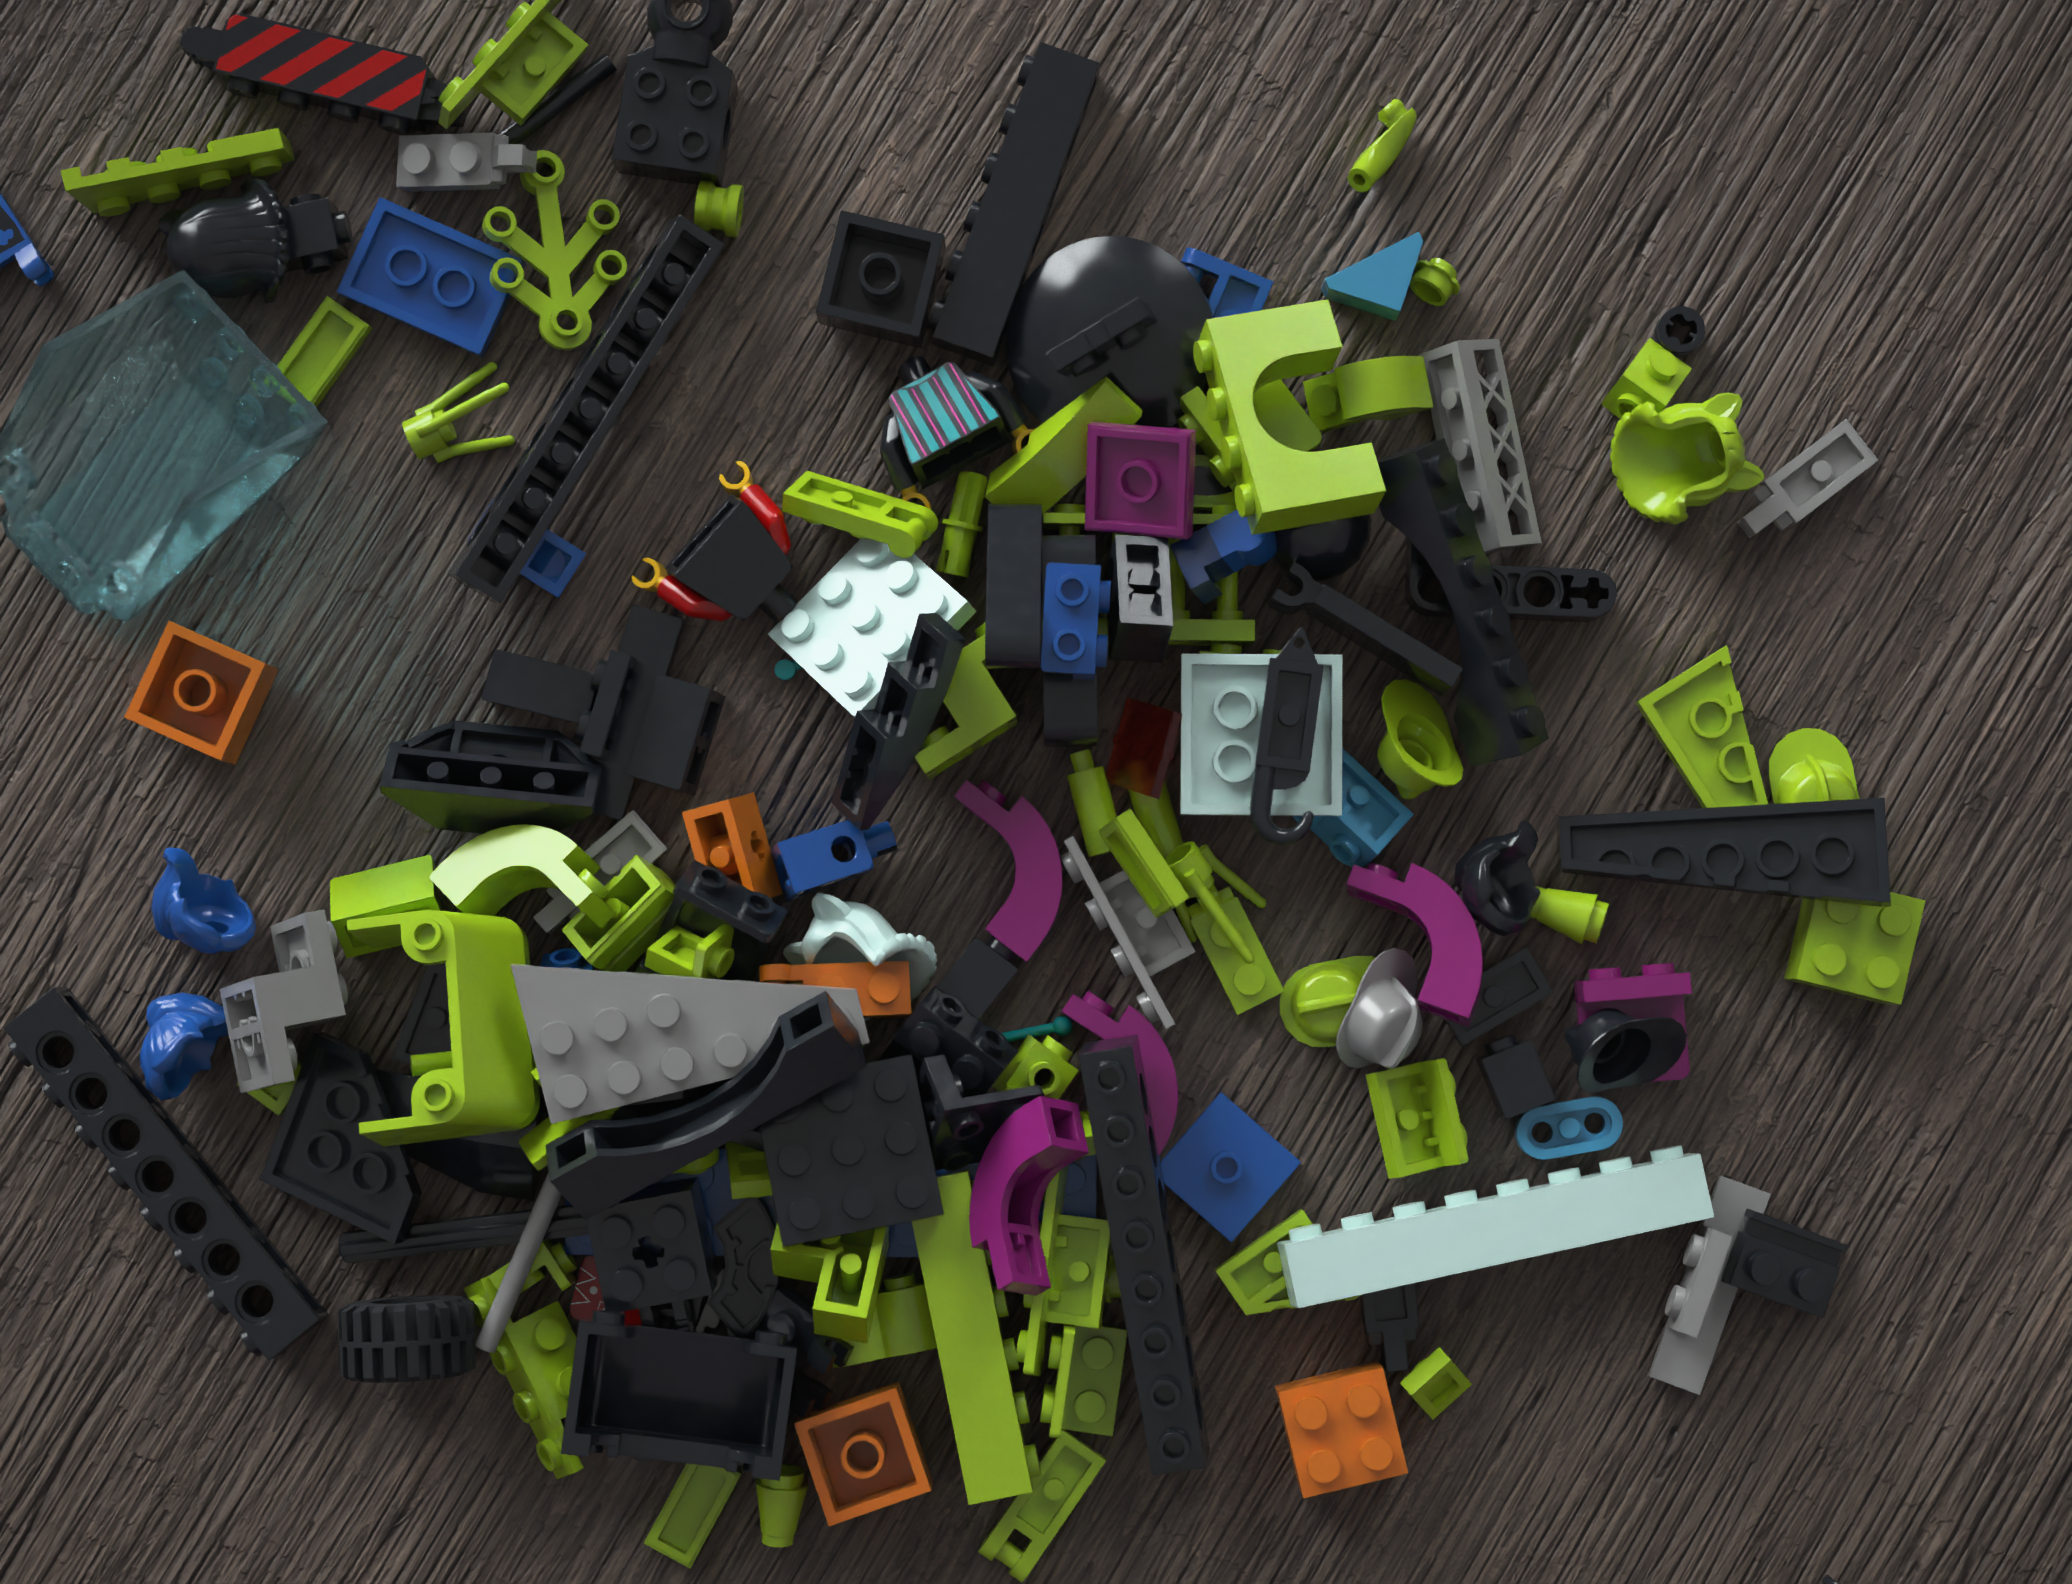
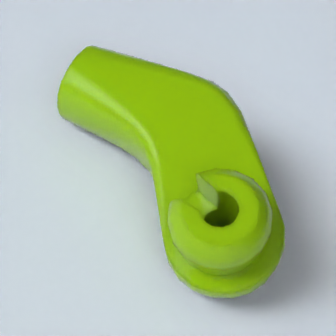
(1384, 150)

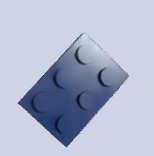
(428, 277)

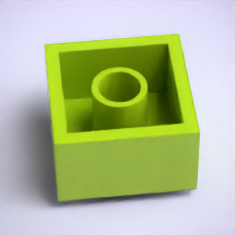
(1856, 947)

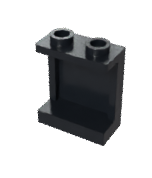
(709, 899)

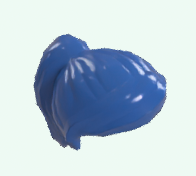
(199, 907)
(179, 1041)

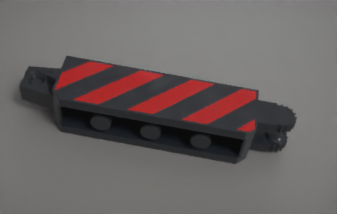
(320, 71)

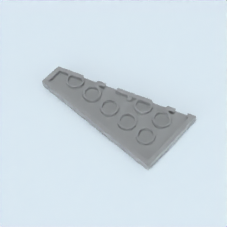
(646, 1035)

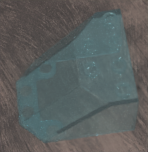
(145, 445)

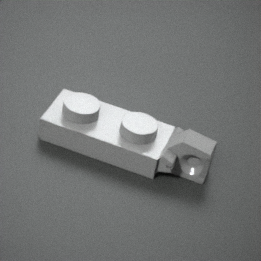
(459, 161)
(1809, 480)
(611, 853)

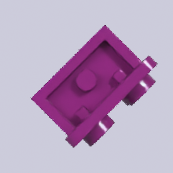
(1646, 996)

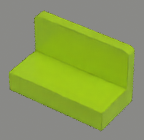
(380, 892)

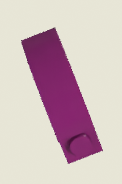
(1038, 882)
(1456, 961)
(1156, 1060)
(1011, 1185)

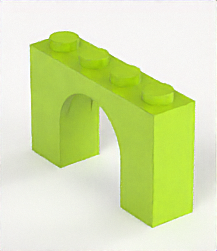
(1276, 483)

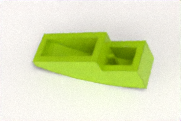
(1058, 449)

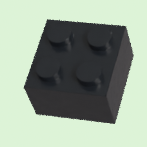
(881, 279)

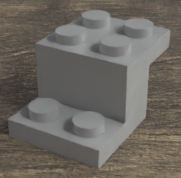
(295, 997)

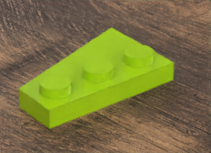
(1706, 734)

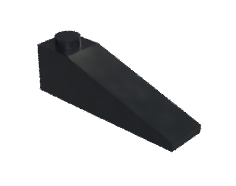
(482, 1162)

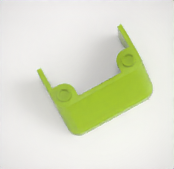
(490, 1045)

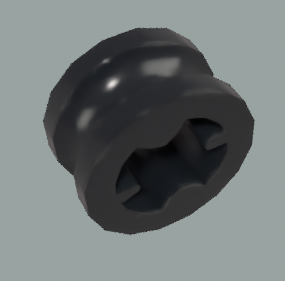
(1686, 317)

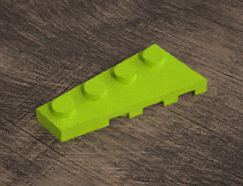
(178, 170)

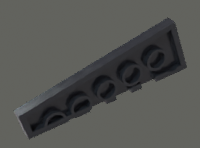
(1771, 849)

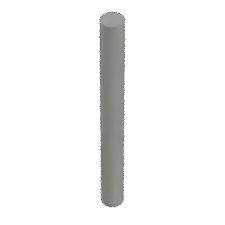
(519, 1267)

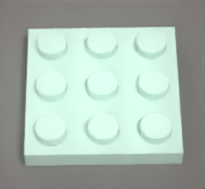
(864, 619)
(1221, 733)

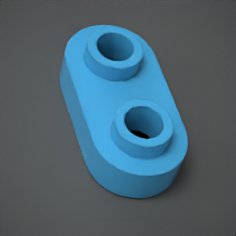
(1567, 1128)

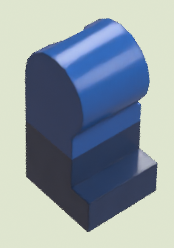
(1219, 552)

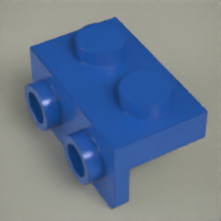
(1071, 620)

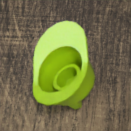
(1418, 741)
(1811, 768)
(1320, 998)

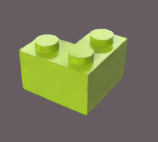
(847, 1279)

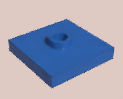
(1226, 1167)

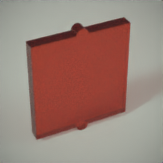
(1143, 747)

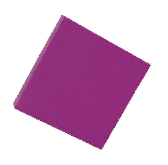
(1140, 480)

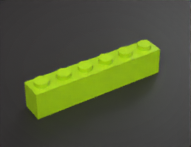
(973, 1351)

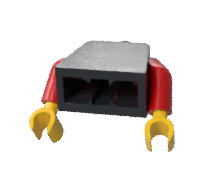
(731, 560)

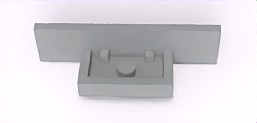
(1143, 940)
(1702, 1300)

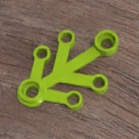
(555, 259)

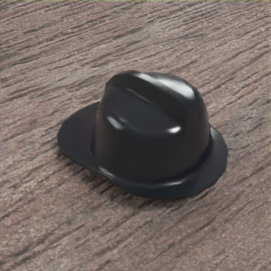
(1623, 1050)

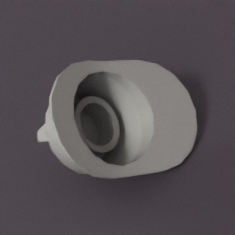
(1384, 1014)

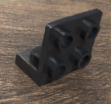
(959, 1125)

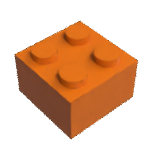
(201, 693)
(1341, 1429)
(864, 1453)

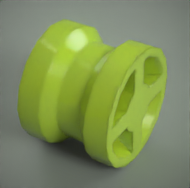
(719, 208)

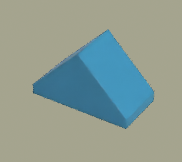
(1378, 281)

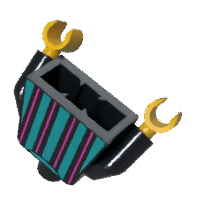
(944, 424)

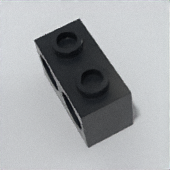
(1139, 598)

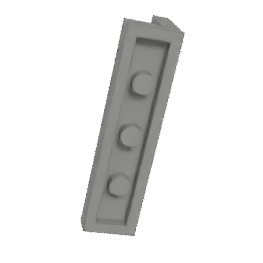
(1461, 418)

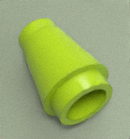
(1571, 913)
(781, 1505)

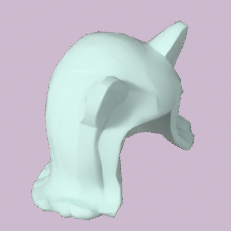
(861, 934)

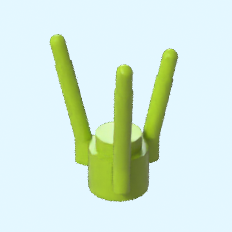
(433, 427)
(1193, 870)

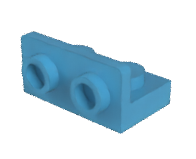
(1368, 817)

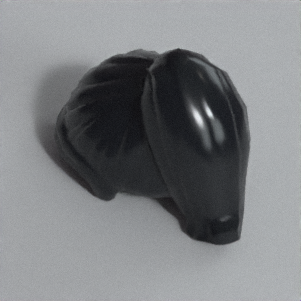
(1498, 880)

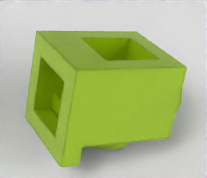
(1036, 1056)

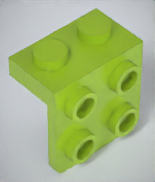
(1276, 412)

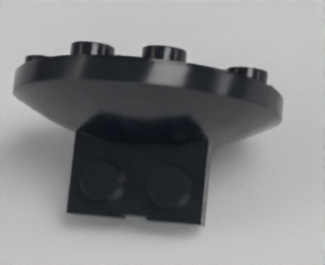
(1112, 313)

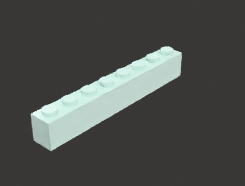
(1494, 1228)

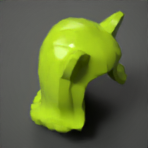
(1680, 457)

